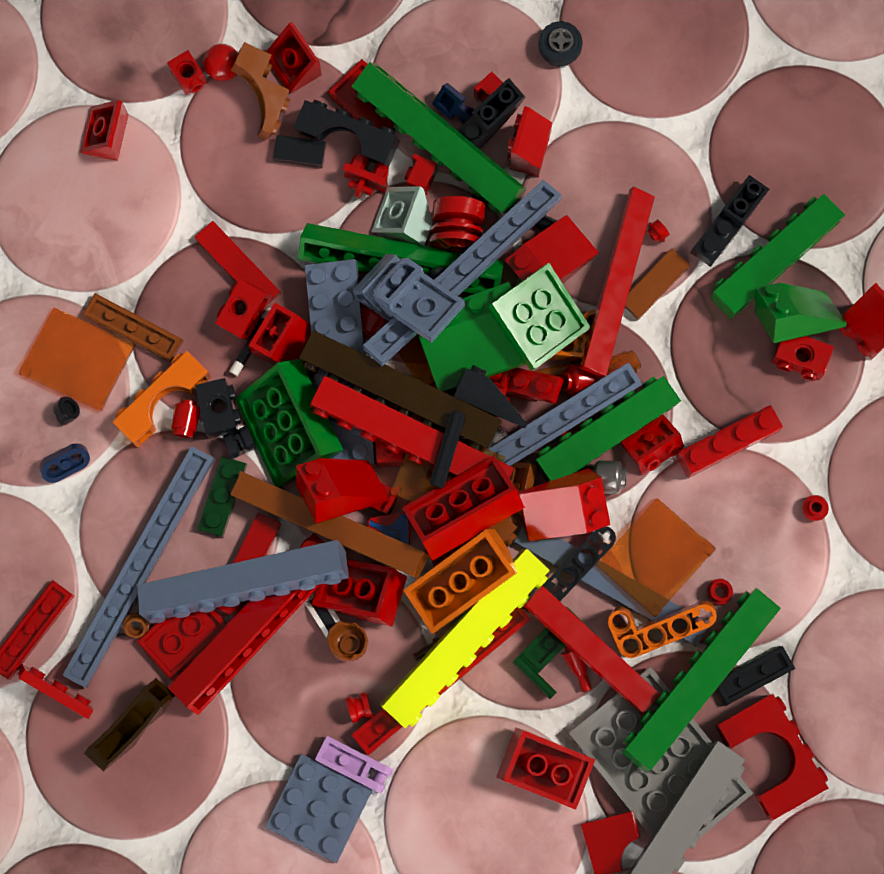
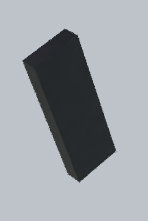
(755, 675)

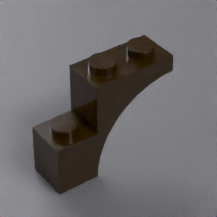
(130, 726)

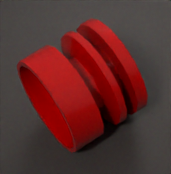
(457, 223)

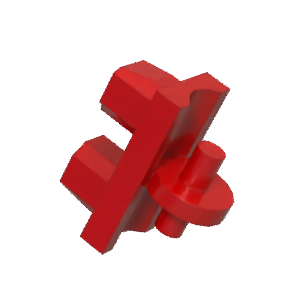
(363, 180)

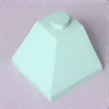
(404, 215)

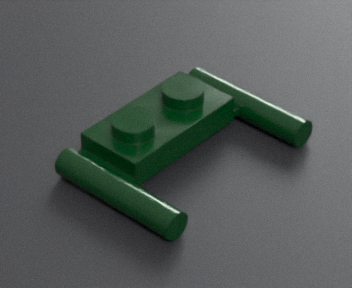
(537, 656)

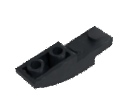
(492, 114)
(730, 221)

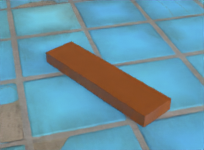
(132, 327)

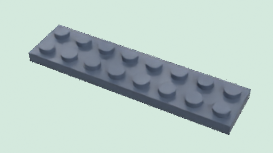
(339, 317)

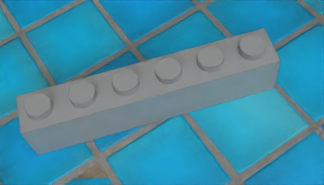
(690, 812)

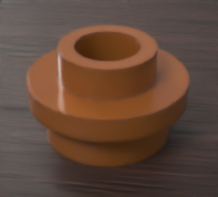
(132, 631)

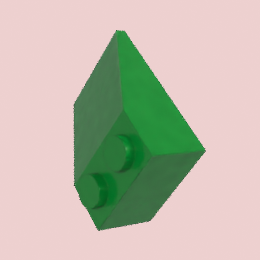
(795, 311)

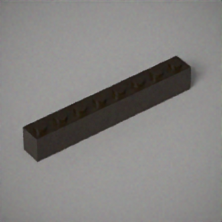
(397, 389)

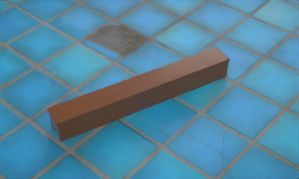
(346, 531)

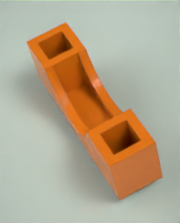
(137, 418)

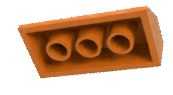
(461, 580)

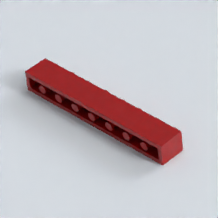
(390, 427)
(236, 645)

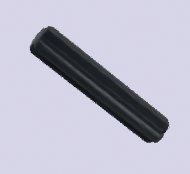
(447, 449)

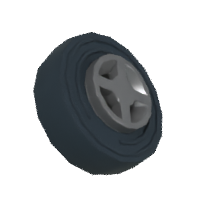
(561, 34)

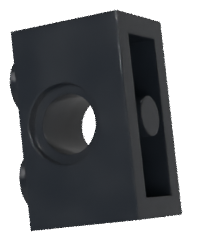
(208, 396)

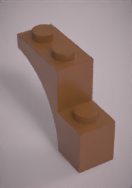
(252, 67)

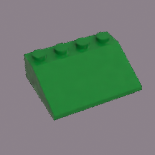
(470, 340)
(284, 423)

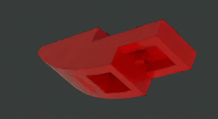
(529, 385)

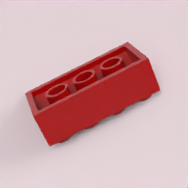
(463, 507)

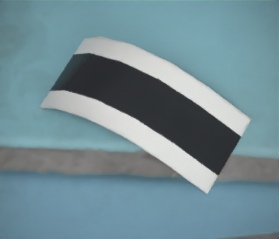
(324, 617)

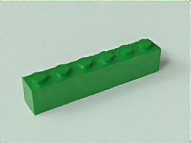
(777, 256)
(607, 431)

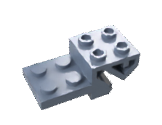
(404, 292)

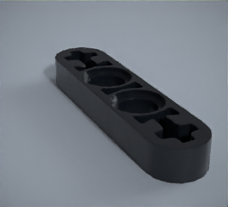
(579, 568)

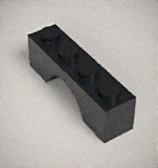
(319, 122)

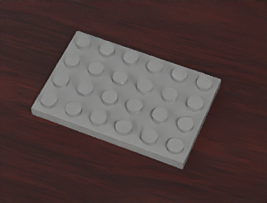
(656, 791)

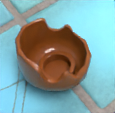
(347, 641)

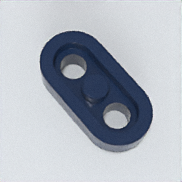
(65, 463)

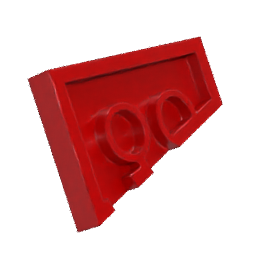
(55, 690)

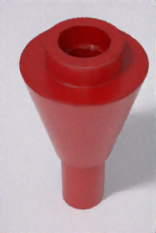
(578, 668)

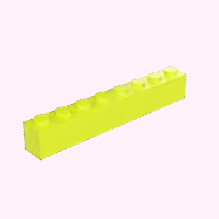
(462, 640)

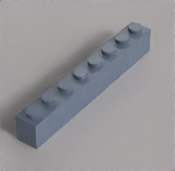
(243, 581)

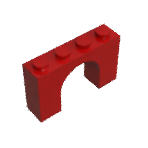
(803, 778)

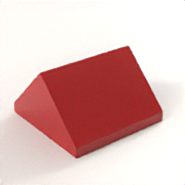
(293, 59)
(105, 130)

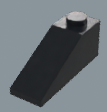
(484, 394)

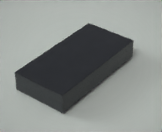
(299, 151)

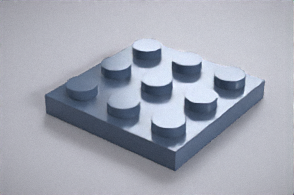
(319, 808)

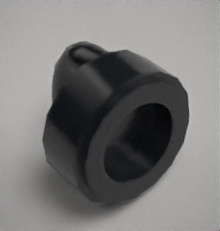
(66, 410)

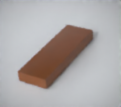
(656, 283)

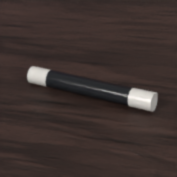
(246, 352)

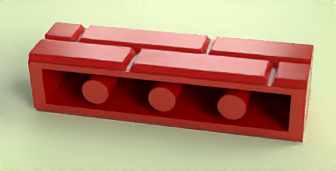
(729, 441)

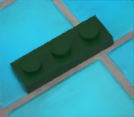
(220, 502)

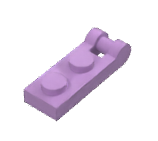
(352, 764)

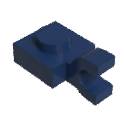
(451, 104)

